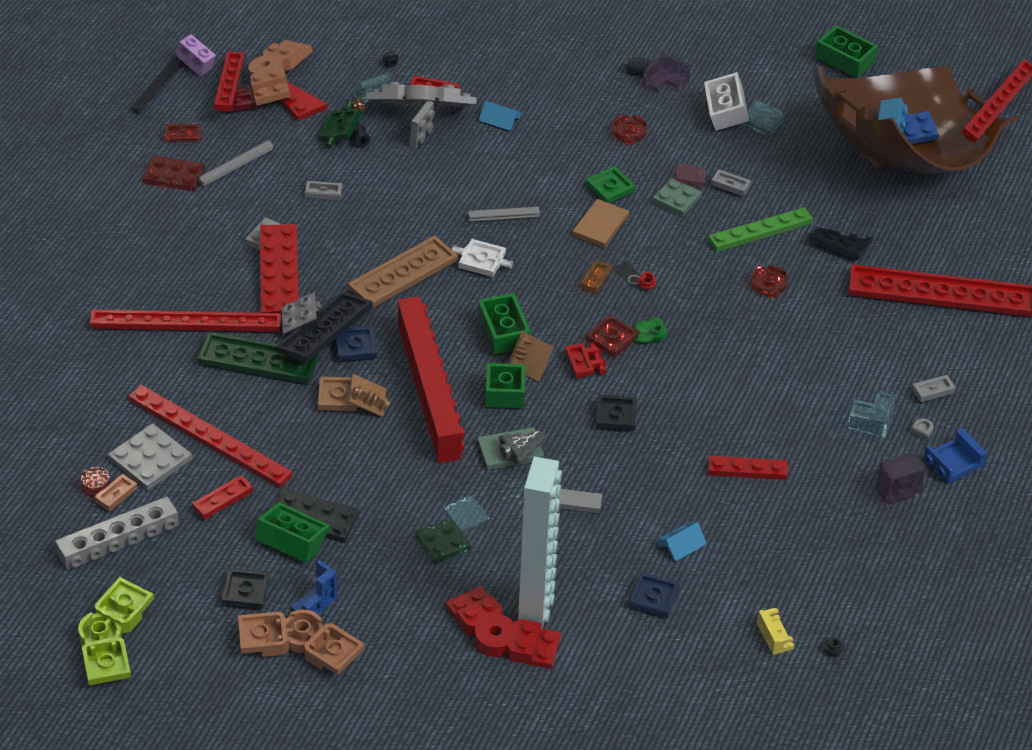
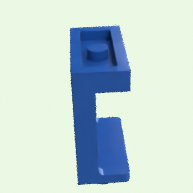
(956, 457)

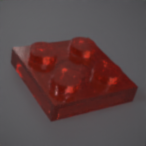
(612, 335)

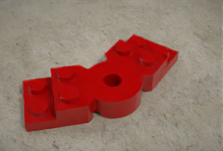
(497, 634)

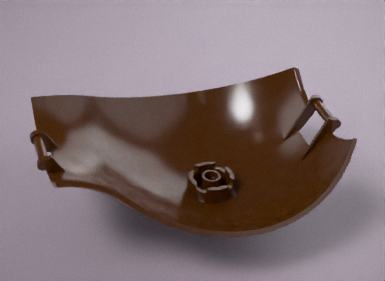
(855, 109)

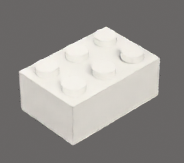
(726, 101)

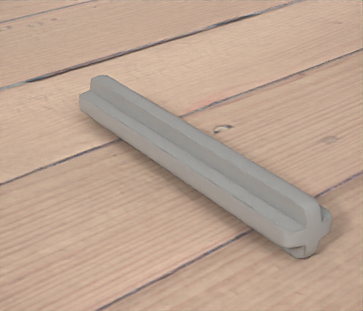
(500, 214)

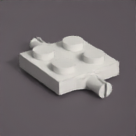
(482, 257)

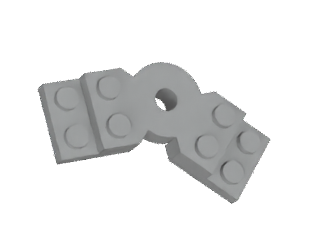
(441, 95)

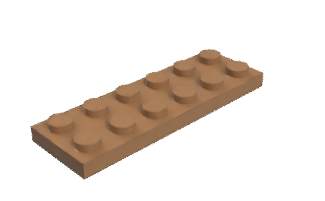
(403, 271)

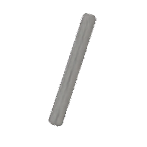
(235, 163)

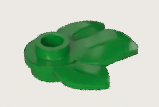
(651, 331)

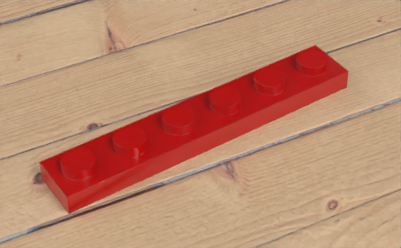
(229, 81)

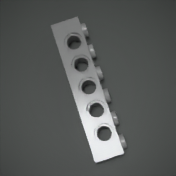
(117, 533)

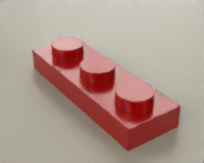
(222, 497)

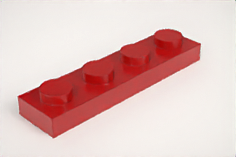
(747, 467)

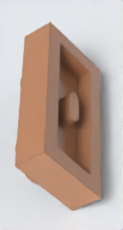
(116, 492)

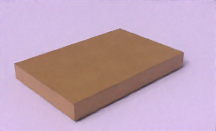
(600, 223)

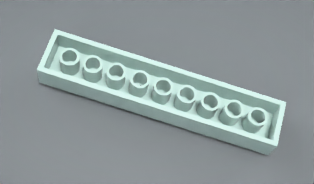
(539, 540)

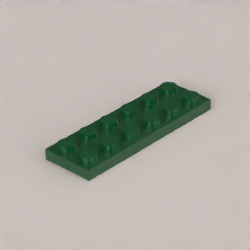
(254, 358)

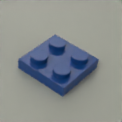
(920, 128)

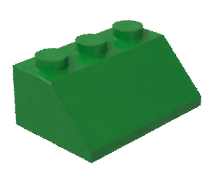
(291, 532)

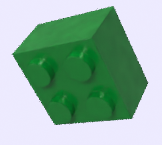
(505, 385)

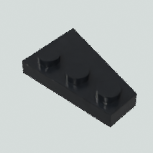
(844, 244)

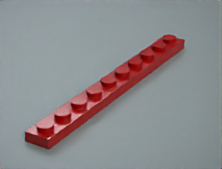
(998, 101)
(185, 320)
(210, 436)

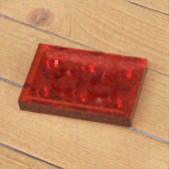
(173, 173)

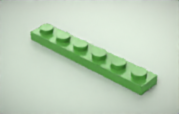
(760, 229)

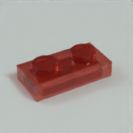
(182, 132)

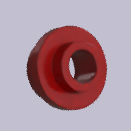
(647, 281)

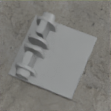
(299, 312)

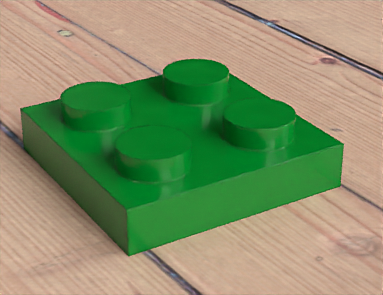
(610, 185)

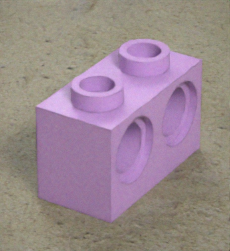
(195, 55)

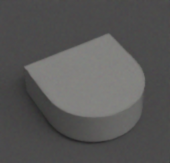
(922, 428)

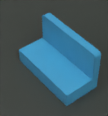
(499, 115)
(683, 540)

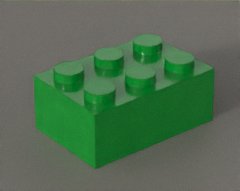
(846, 51)
(502, 322)

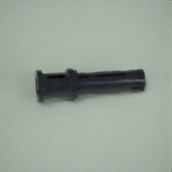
(359, 133)

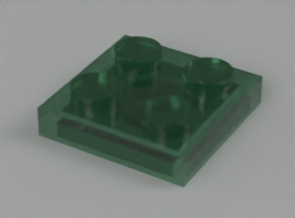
(443, 540)

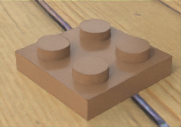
(335, 394)

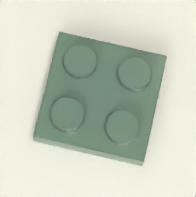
(677, 197)

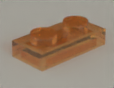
(596, 276)

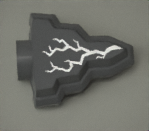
(520, 445)

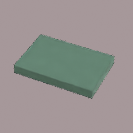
(491, 454)

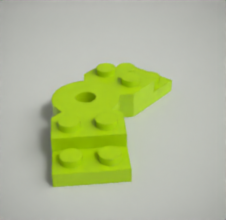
(102, 632)

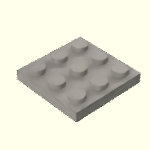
(150, 456)

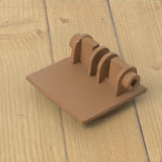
(533, 354)
(368, 395)

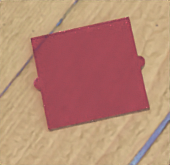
(690, 174)

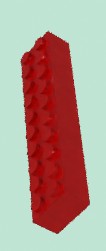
(430, 380)

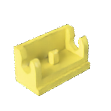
(774, 632)

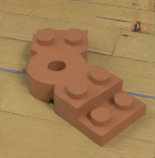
(268, 71)
(301, 633)

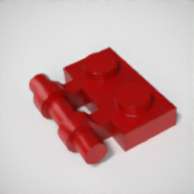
(580, 362)

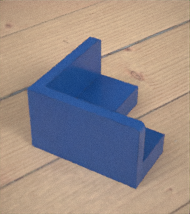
(322, 594)

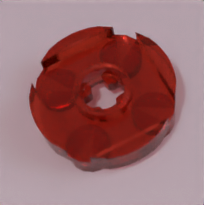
(622, 128)
(760, 281)

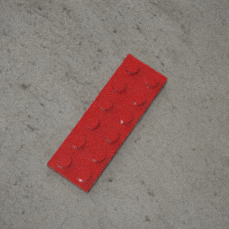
(278, 266)

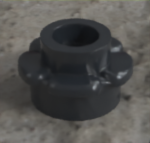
(390, 59)
(835, 650)

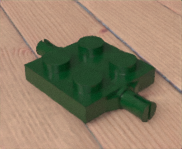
(339, 124)

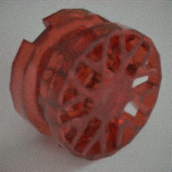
(94, 481)

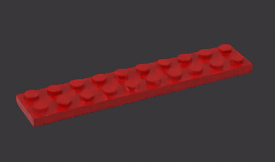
(941, 290)

